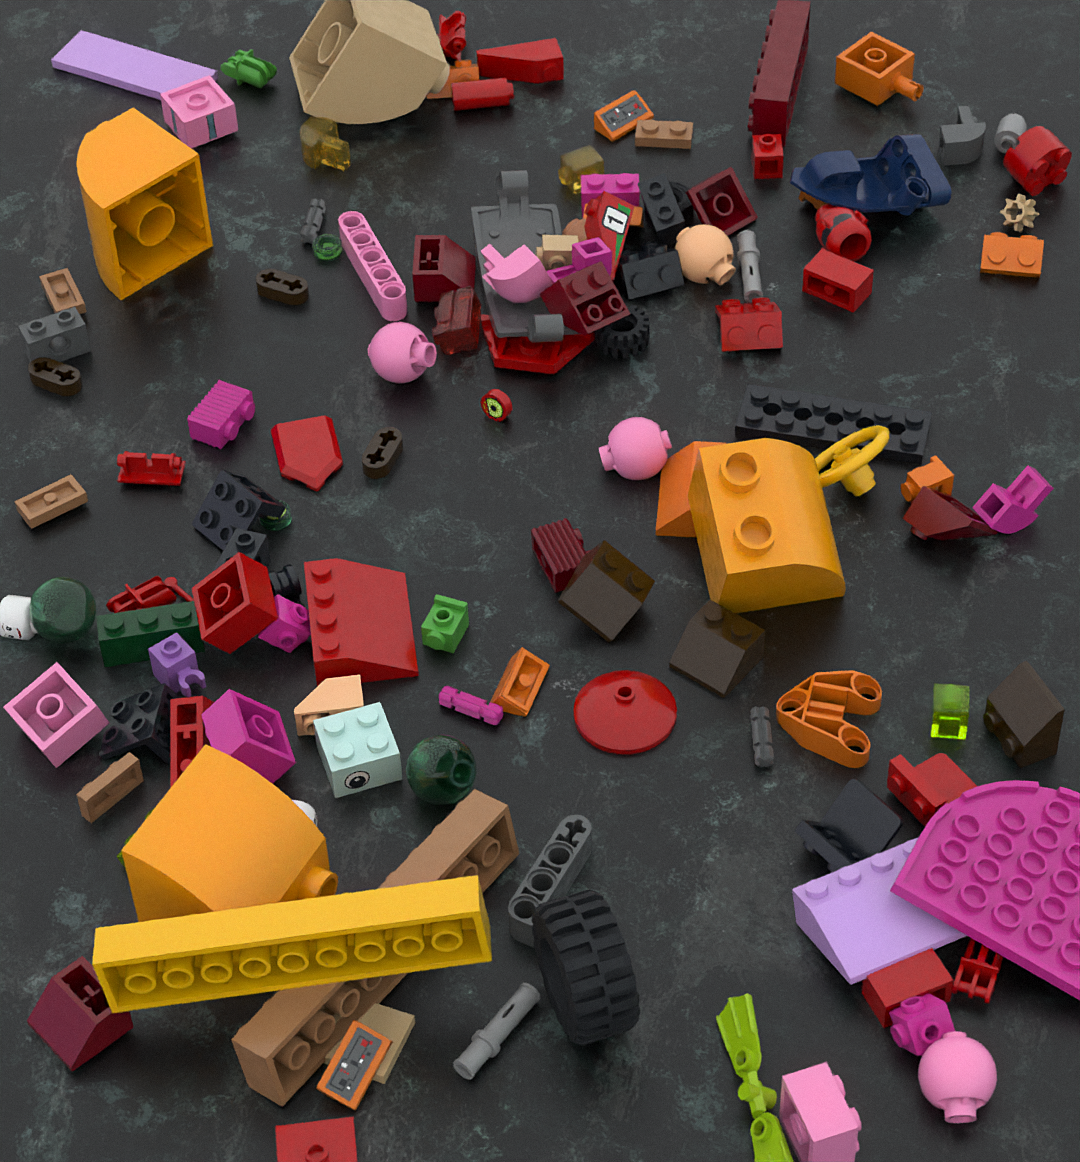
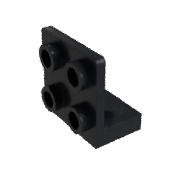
(234, 504)
(139, 722)

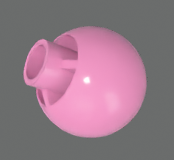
(401, 352)
(636, 449)
(957, 1076)

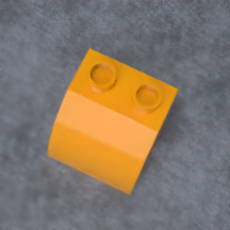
(141, 201)
(763, 526)
(224, 845)

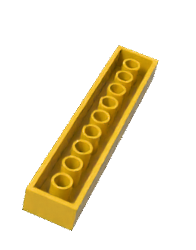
(293, 944)

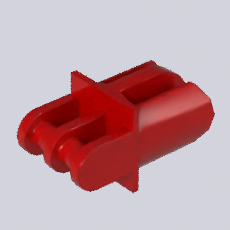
(146, 595)
(976, 975)

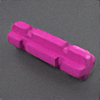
(471, 705)

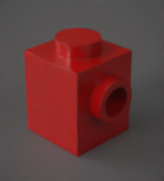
(767, 156)

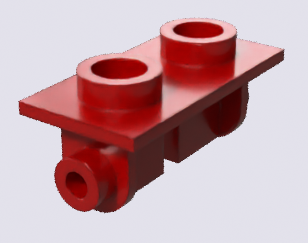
(452, 34)
(160, 469)

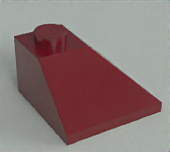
(722, 202)
(944, 517)

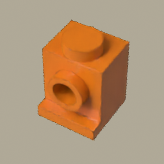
(933, 475)

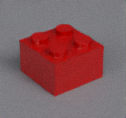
(234, 603)

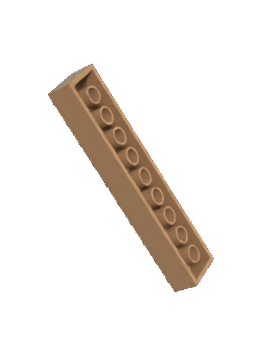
(297, 1025)

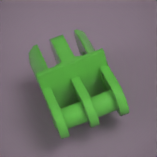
(249, 69)

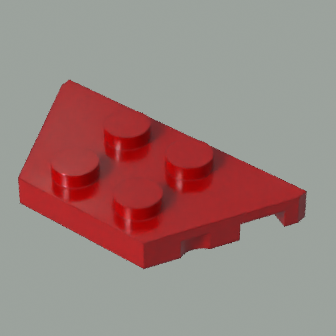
(539, 357)

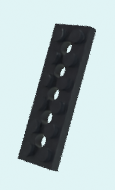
(820, 410)

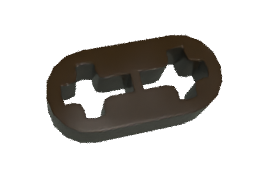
(282, 286)
(55, 376)
(375, 450)

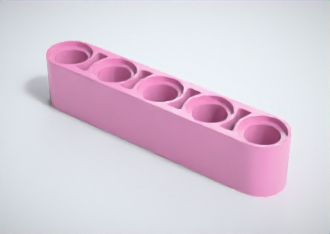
(373, 266)

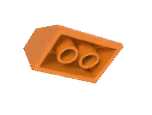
(673, 510)

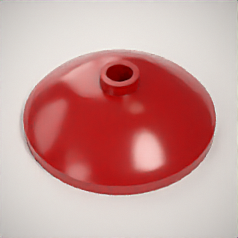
(625, 712)

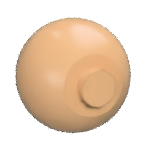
(705, 254)

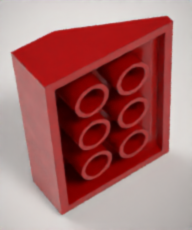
(359, 621)

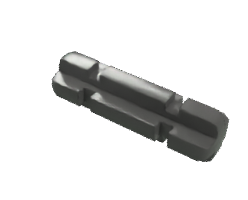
(312, 220)
(761, 737)

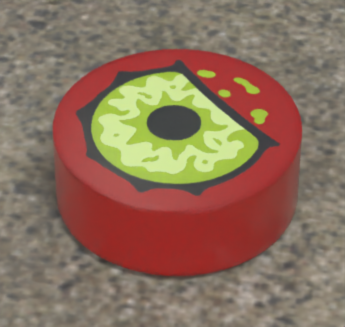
(496, 404)

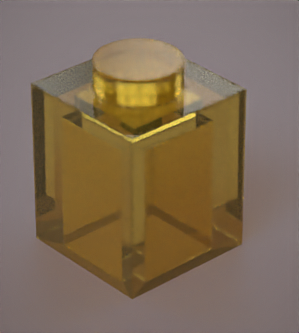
(577, 163)

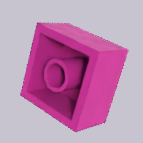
(249, 734)

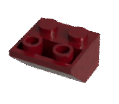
(440, 267)
(586, 300)
(76, 1015)

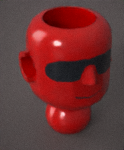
(843, 231)

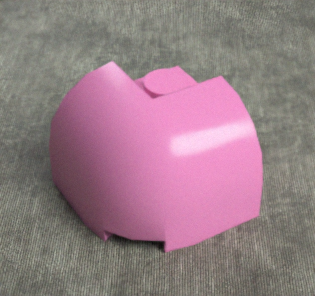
(516, 277)

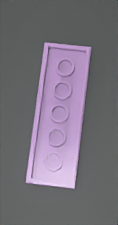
(126, 65)

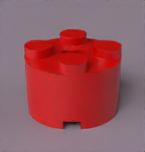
(1038, 160)

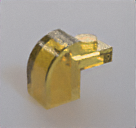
(321, 144)

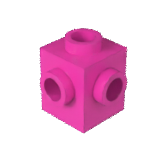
(290, 627)
(920, 1023)

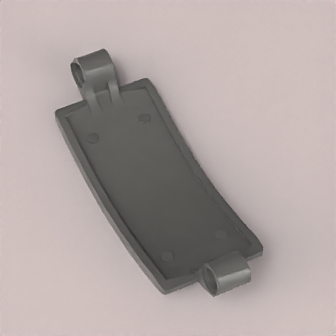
(507, 229)

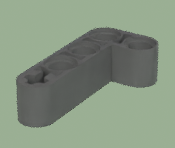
(550, 874)

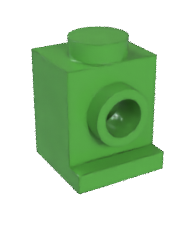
(445, 624)

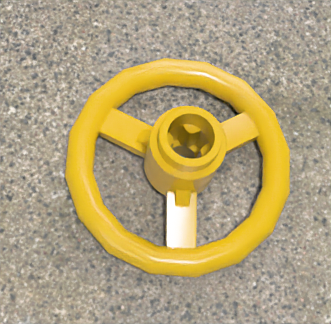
(852, 465)

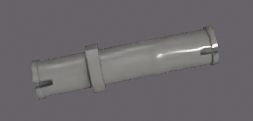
(748, 258)
(487, 1041)

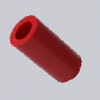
(481, 93)

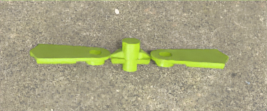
(741, 1040)

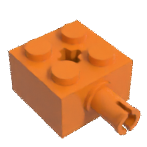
(877, 70)

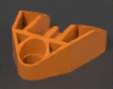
(820, 714)

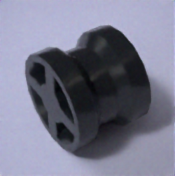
(285, 582)

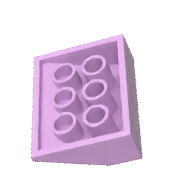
(864, 923)

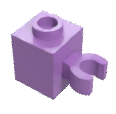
(176, 664)

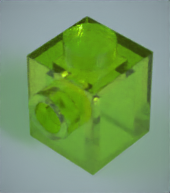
(950, 711)

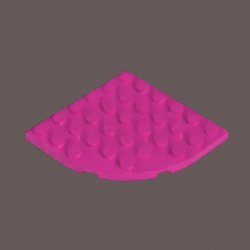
(1005, 874)

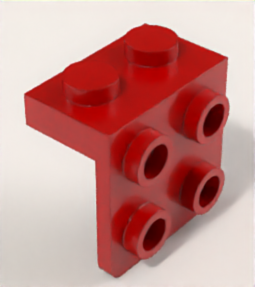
(750, 324)
(927, 785)

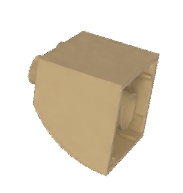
(368, 60)

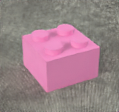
(56, 715)
(818, 1116)

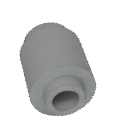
(1008, 131)

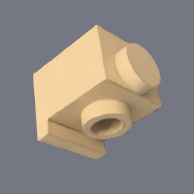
(556, 250)

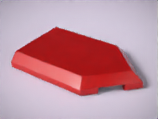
(307, 450)

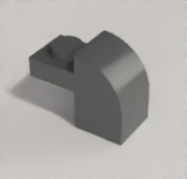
(961, 141)

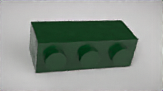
(129, 634)

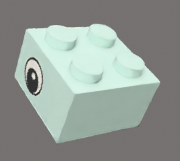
(358, 749)

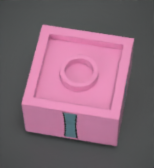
(199, 112)

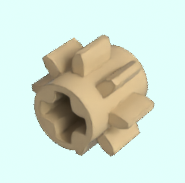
(1013, 207)

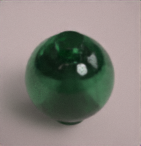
(62, 610)
(441, 769)

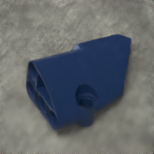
(895, 179)

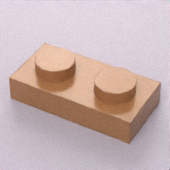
(664, 134)
(62, 291)
(51, 501)
(110, 787)

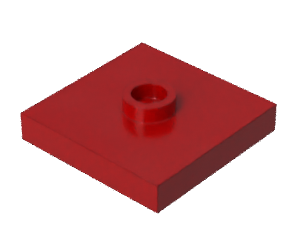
(317, 1141)

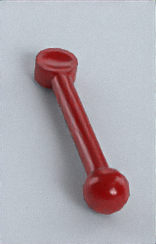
(172, 583)

